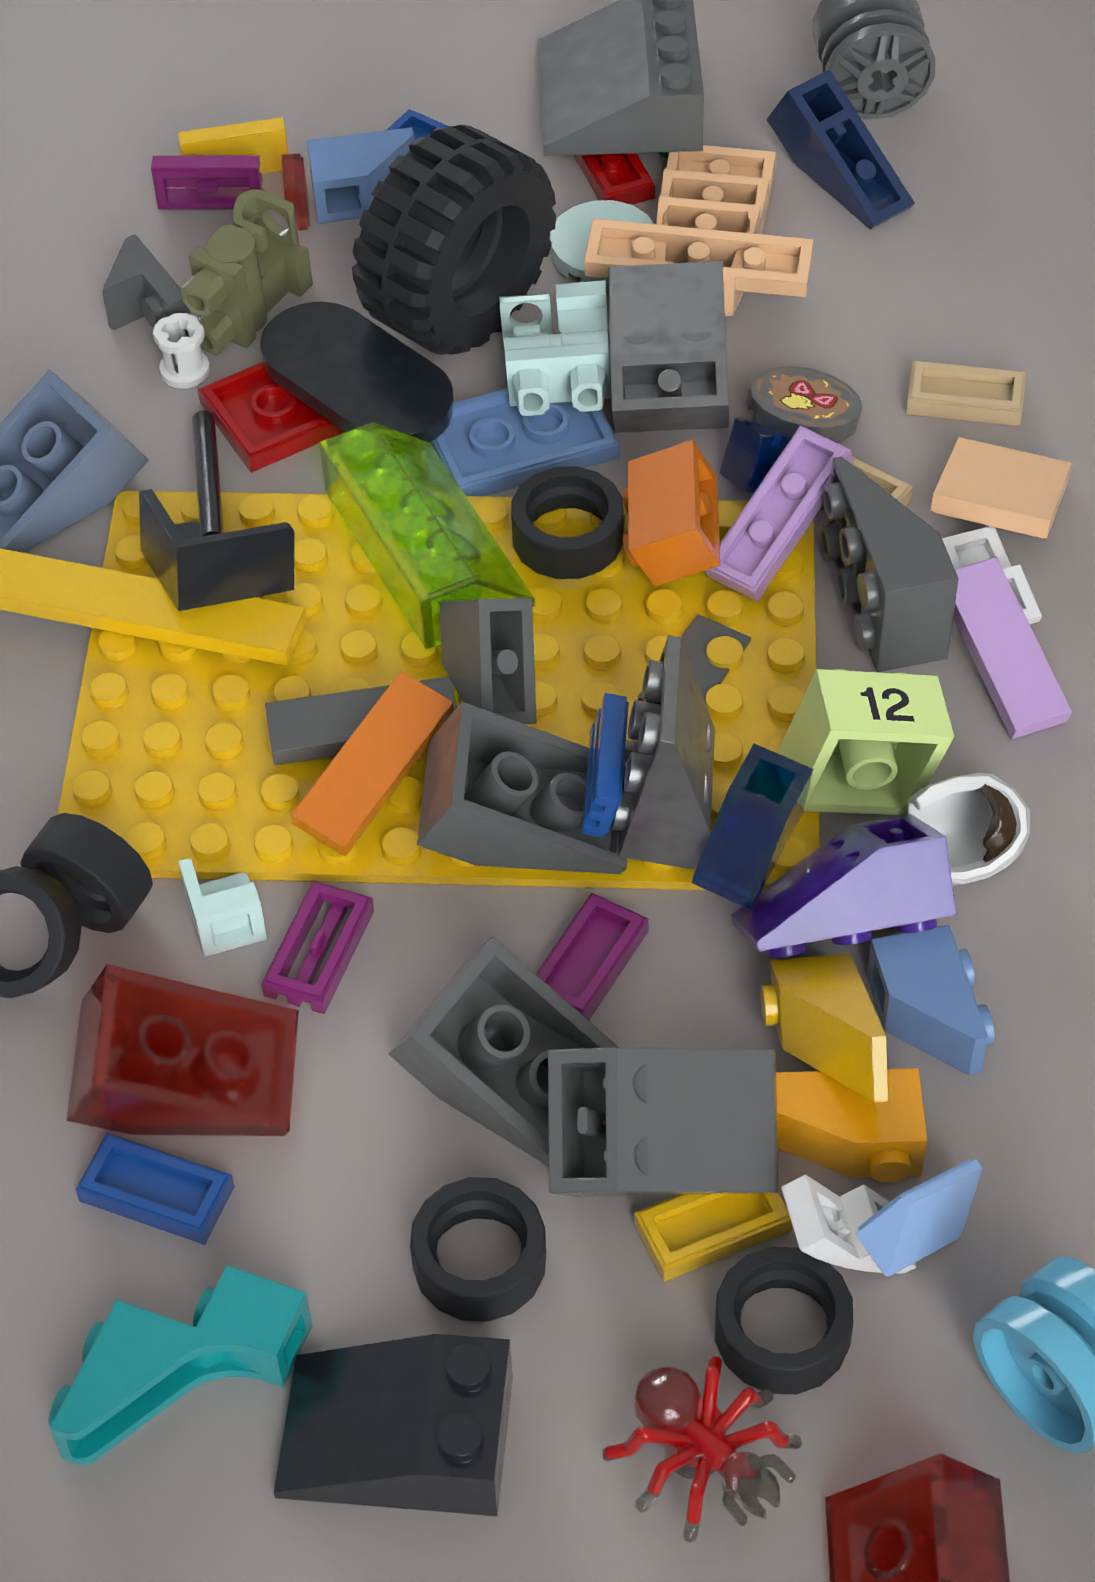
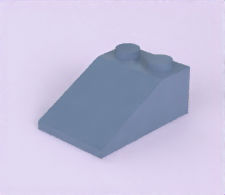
(58, 463)

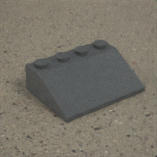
(623, 81)

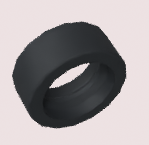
(564, 489)
(94, 867)
(62, 924)
(470, 1200)
(783, 1371)

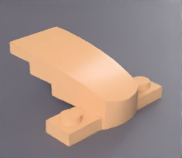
(707, 212)

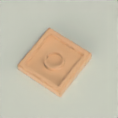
(1001, 487)

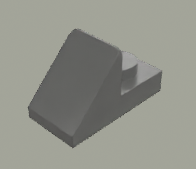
(140, 288)

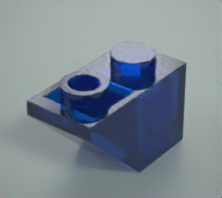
(753, 826)

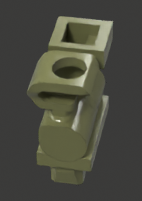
(246, 271)

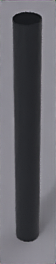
(207, 474)

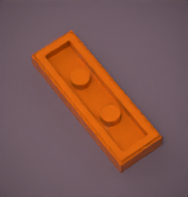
(372, 763)

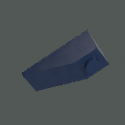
(838, 150)

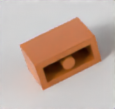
(672, 513)

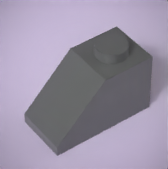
(491, 654)

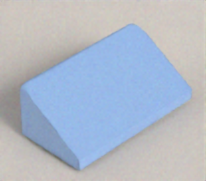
(921, 1219)

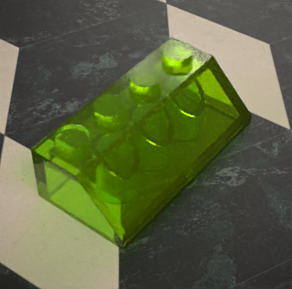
(414, 525)

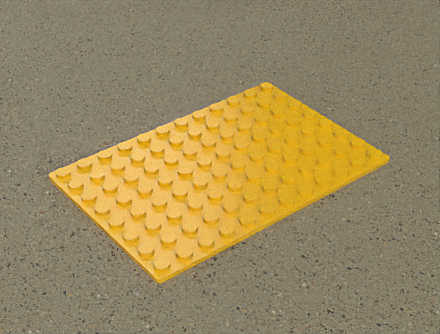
(179, 739)

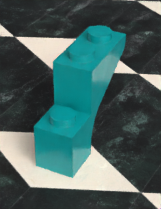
(148, 1361)

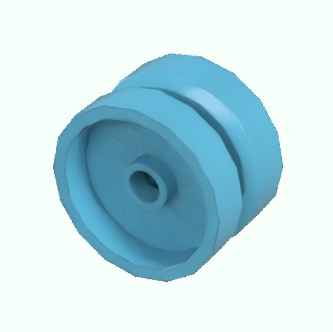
(1043, 1352)

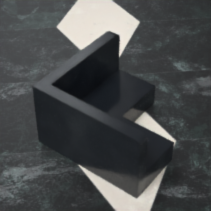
(216, 566)

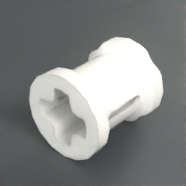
(181, 350)

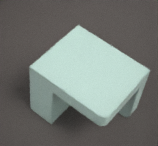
(223, 910)

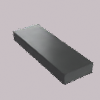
(323, 723)

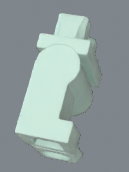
(561, 365)

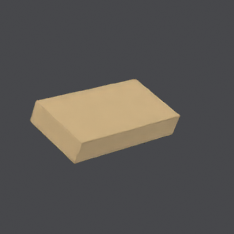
(966, 393)

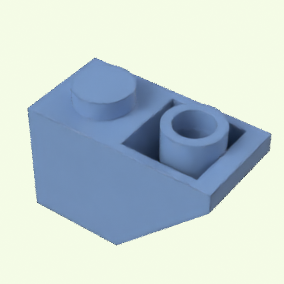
(349, 168)
(928, 996)

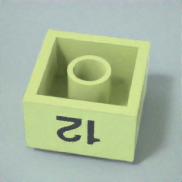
(868, 739)

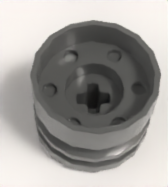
(875, 53)

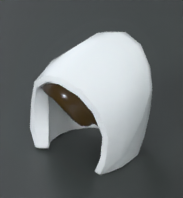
(981, 820)

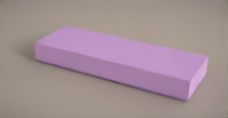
(777, 514)
(1007, 651)

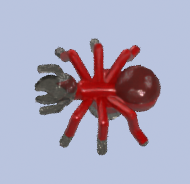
(698, 1443)

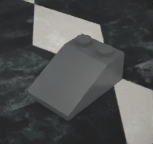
(509, 797)
(489, 1043)

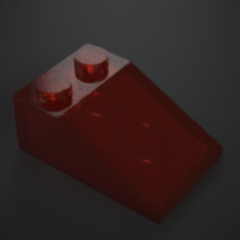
(181, 1059)

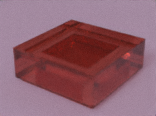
(296, 188)

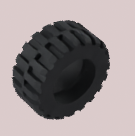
(451, 237)

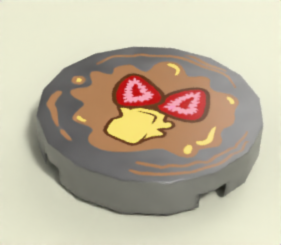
(807, 398)

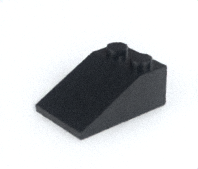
(399, 1425)

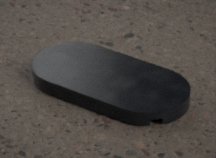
(355, 371)

